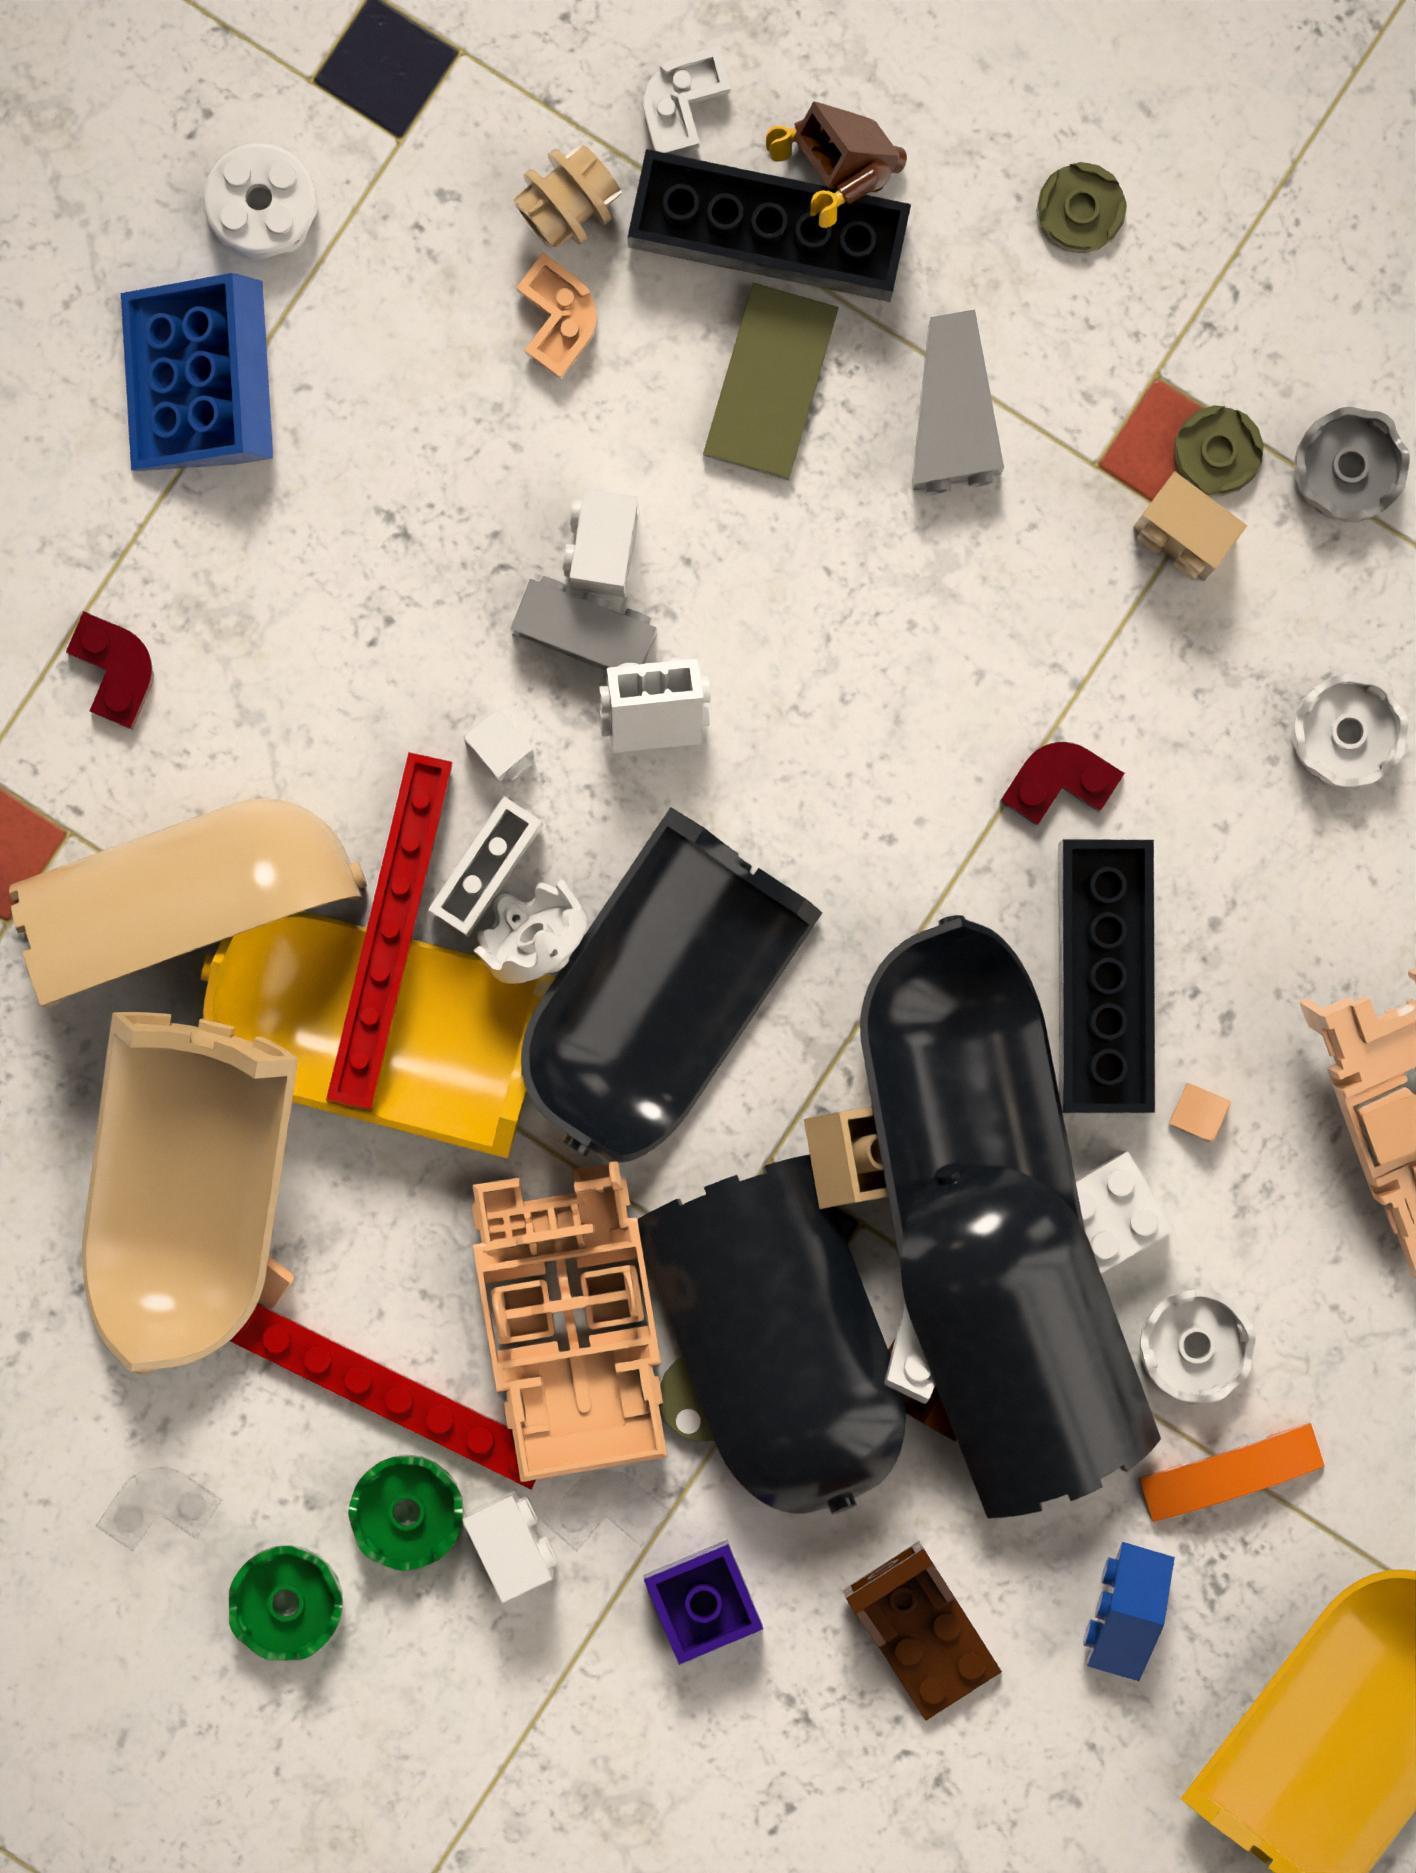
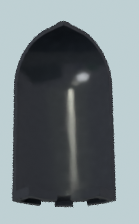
(659, 991)
(960, 1065)
(778, 1338)
(1021, 1339)

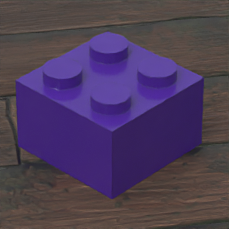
(703, 1602)

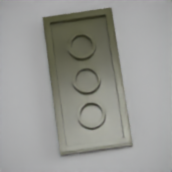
(770, 381)

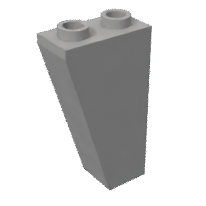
(956, 413)

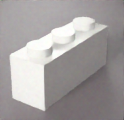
(486, 866)

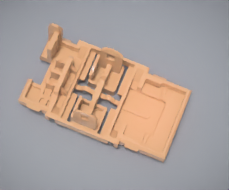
(581, 1402)

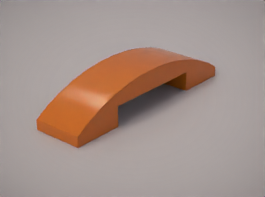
(1231, 1473)

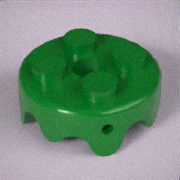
(382, 1535)
(262, 1626)

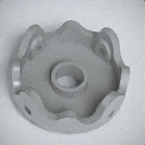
(1376, 444)

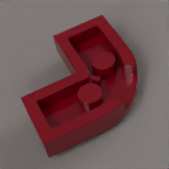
(126, 665)
(1057, 768)

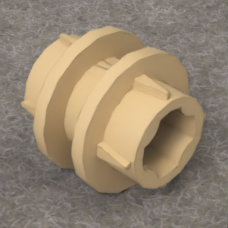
(567, 196)

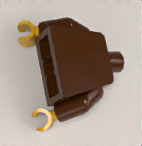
(844, 150)

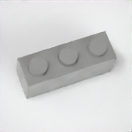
(582, 626)

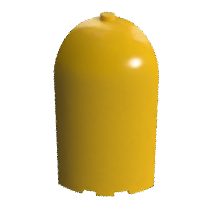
(451, 1042)
(1329, 1745)

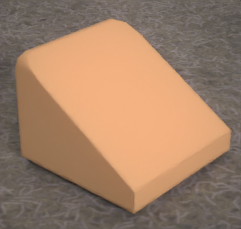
(1199, 1112)
(276, 1284)

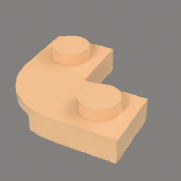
(570, 313)

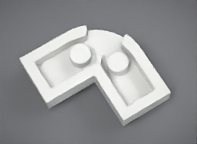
(671, 91)

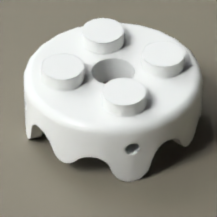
(268, 231)
(1373, 708)
(536, 938)
(1229, 1350)

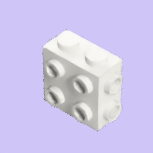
(654, 705)

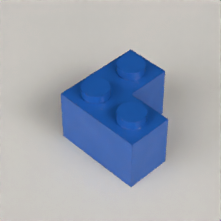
(1130, 1611)

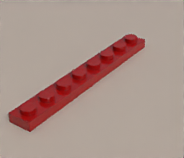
(389, 932)
(381, 1390)

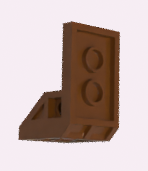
(921, 1630)

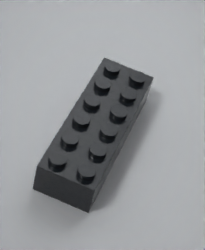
(765, 226)
(1106, 976)

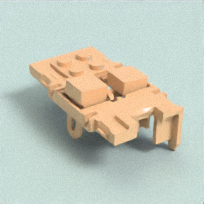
(1367, 1079)

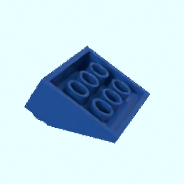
(197, 373)

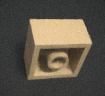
(1188, 528)
(845, 1157)

